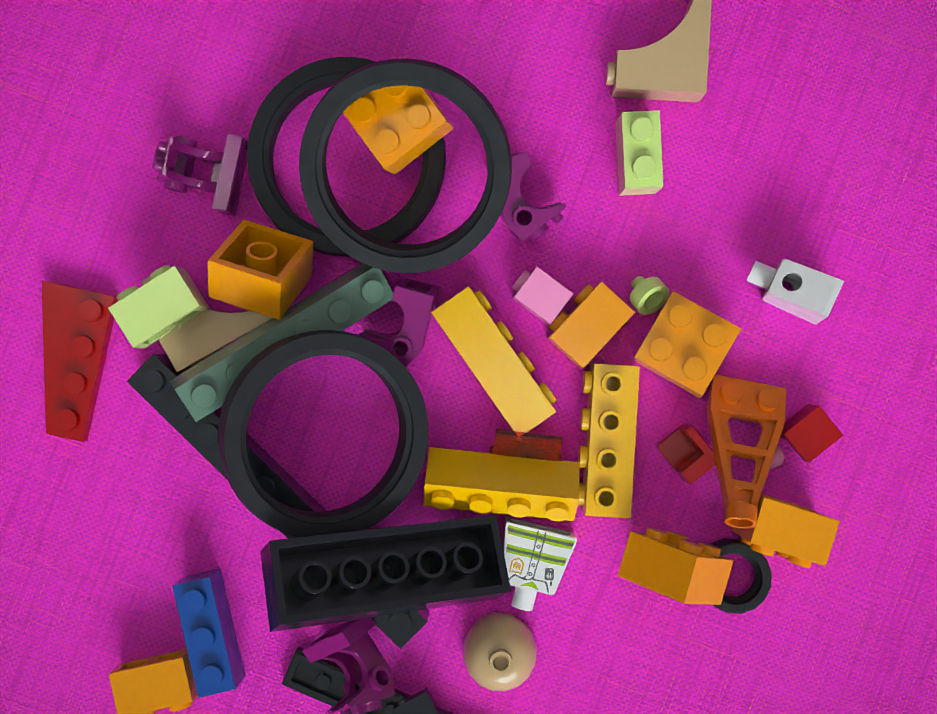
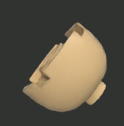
(499, 651)

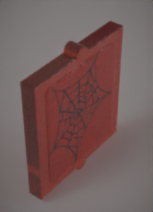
(527, 445)

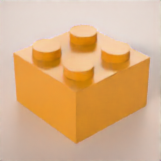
(398, 124)
(260, 269)
(687, 344)
(791, 531)
(676, 566)

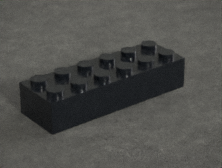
(382, 571)

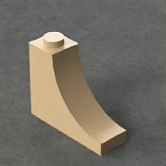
(670, 67)
(206, 335)

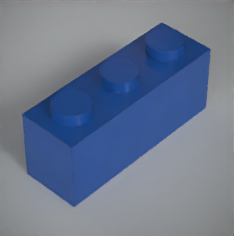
(209, 632)

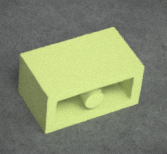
(639, 153)
(157, 306)

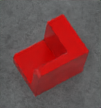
(810, 432)
(687, 453)

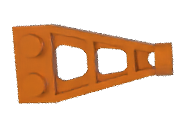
(752, 403)

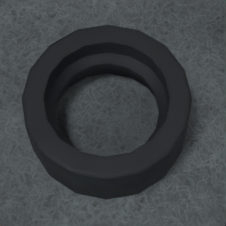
(762, 578)

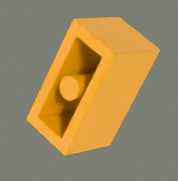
(590, 324)
(154, 684)

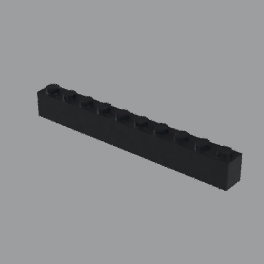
(154, 386)

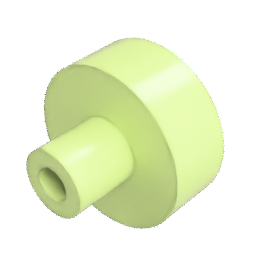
(648, 294)

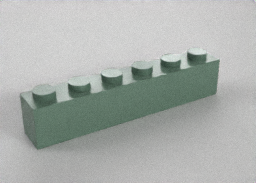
(329, 308)

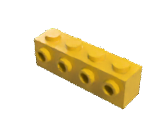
(493, 360)
(609, 441)
(501, 484)

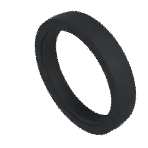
(261, 145)
(353, 239)
(392, 487)

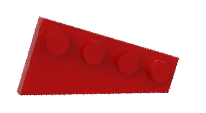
(75, 351)

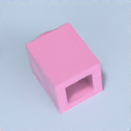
(541, 295)

